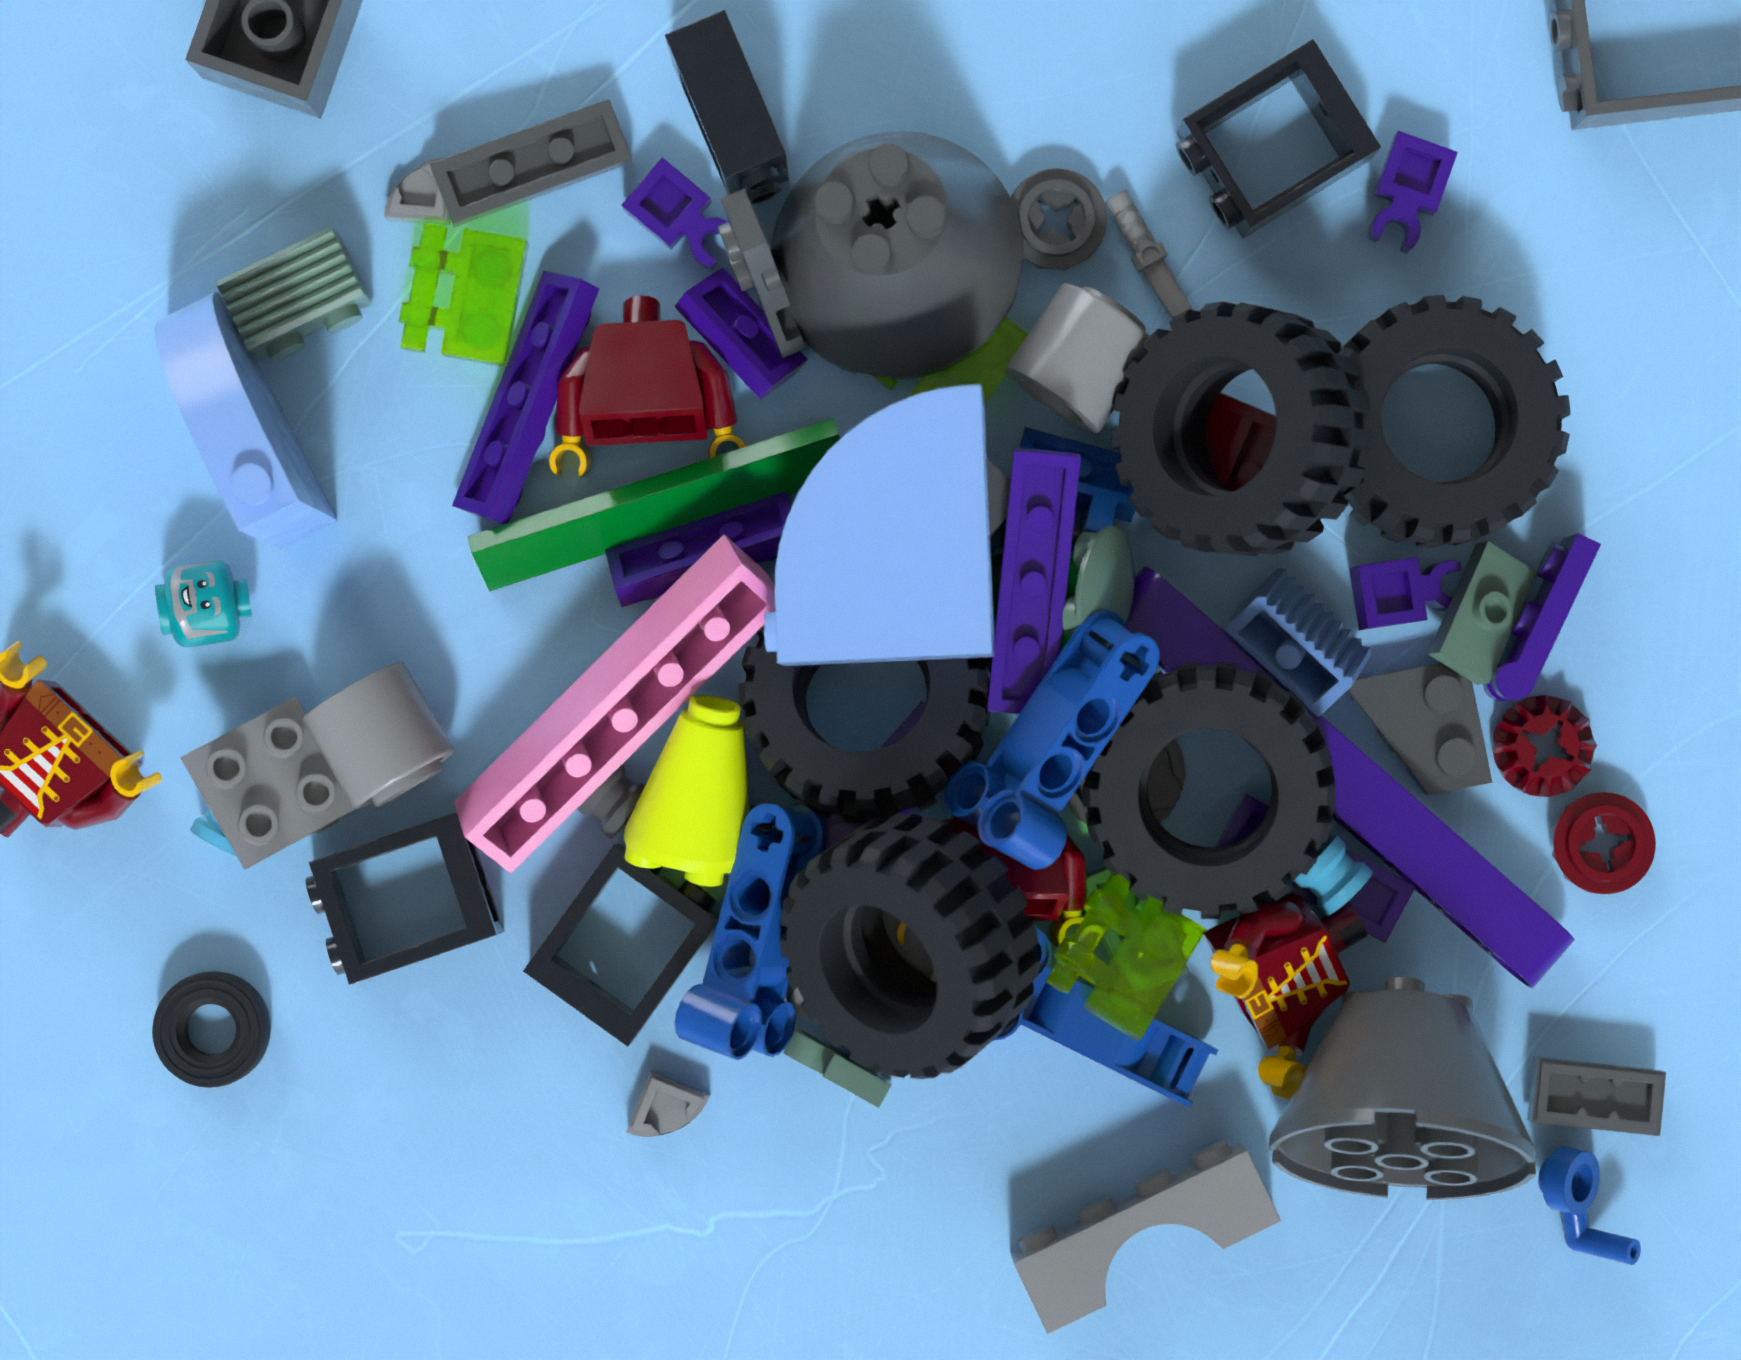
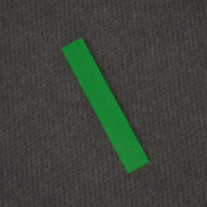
(649, 506)

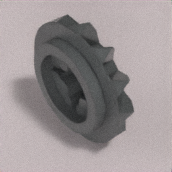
(1086, 223)

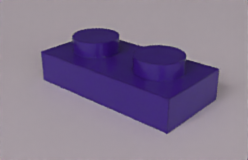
(738, 332)

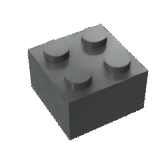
(274, 48)

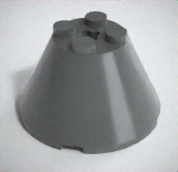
(898, 254)
(1404, 1101)

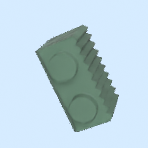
(295, 295)

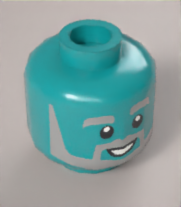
(202, 604)

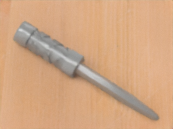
(1148, 253)

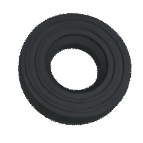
(172, 1036)

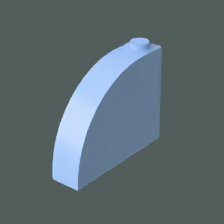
(239, 425)
(891, 541)

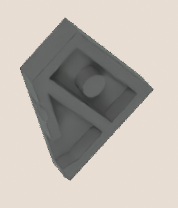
(756, 269)
(1430, 724)

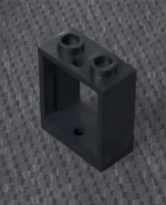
(1327, 103)
(728, 107)
(466, 877)
(588, 996)

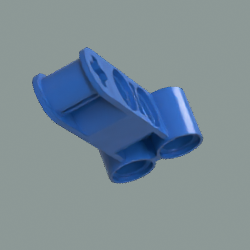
(1054, 743)
(739, 1004)
(1161, 1060)

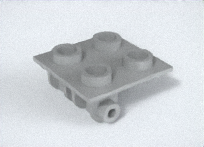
(267, 784)

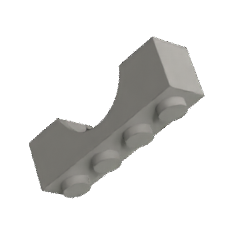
(1069, 1266)

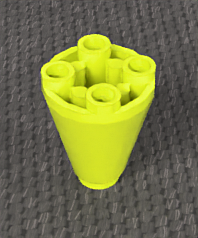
(694, 796)

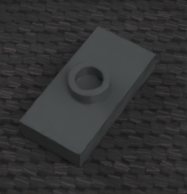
(1596, 1096)

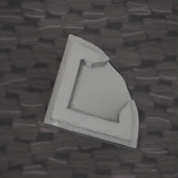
(417, 199)
(665, 1106)

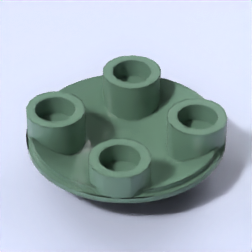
(1103, 579)

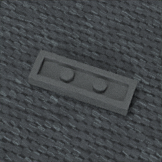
(531, 163)

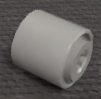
(1079, 355)
(379, 736)

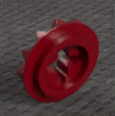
(1516, 755)
(1628, 859)

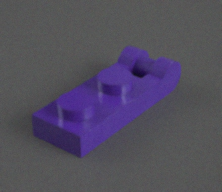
(1540, 621)

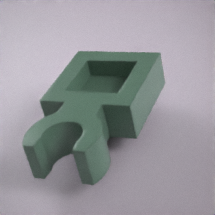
(839, 1067)

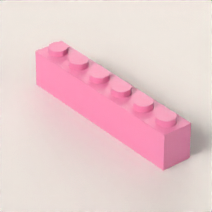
(616, 704)

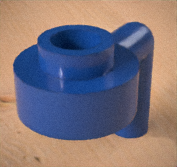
(1570, 1186)

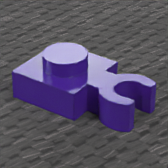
(1412, 182)
(673, 209)
(1397, 593)

